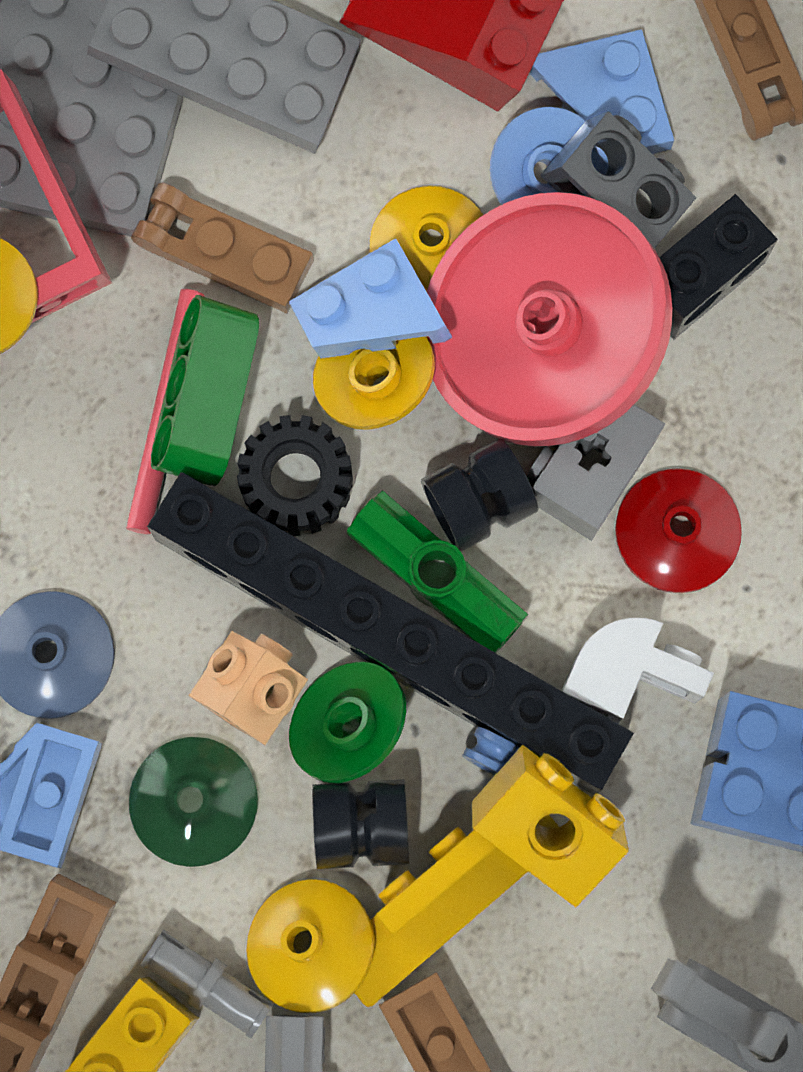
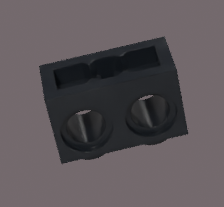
(714, 261)

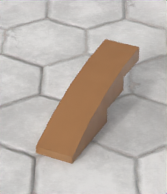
(48, 970)

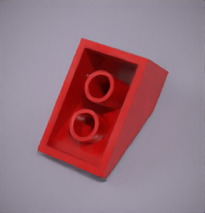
(467, 43)

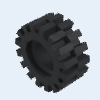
(295, 438)

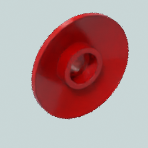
(660, 555)

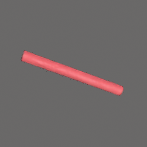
(150, 480)

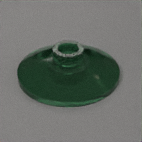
(226, 809)

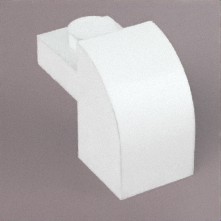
(623, 654)

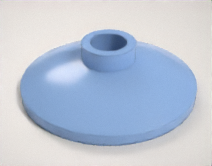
(533, 139)

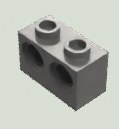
(629, 169)

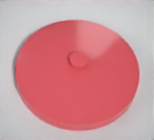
(549, 319)

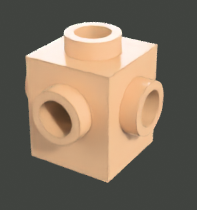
(249, 685)

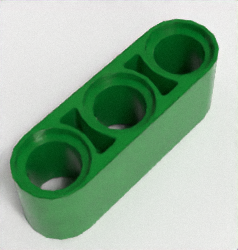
(205, 391)

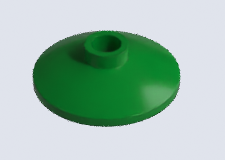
(347, 722)

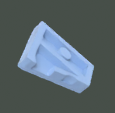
(369, 306)

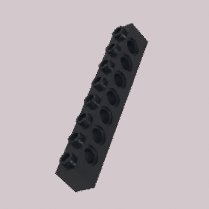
(387, 631)

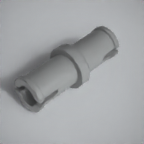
(207, 984)

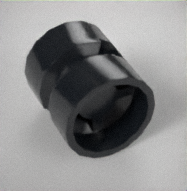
(480, 495)
(360, 824)

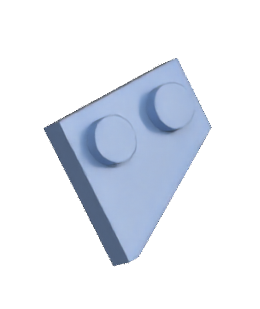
(610, 77)
(44, 792)

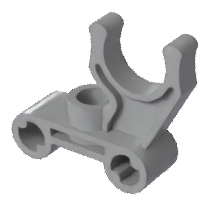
(728, 1018)

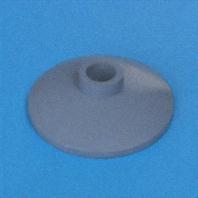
(81, 661)

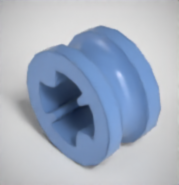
(490, 751)

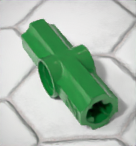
(406, 545)

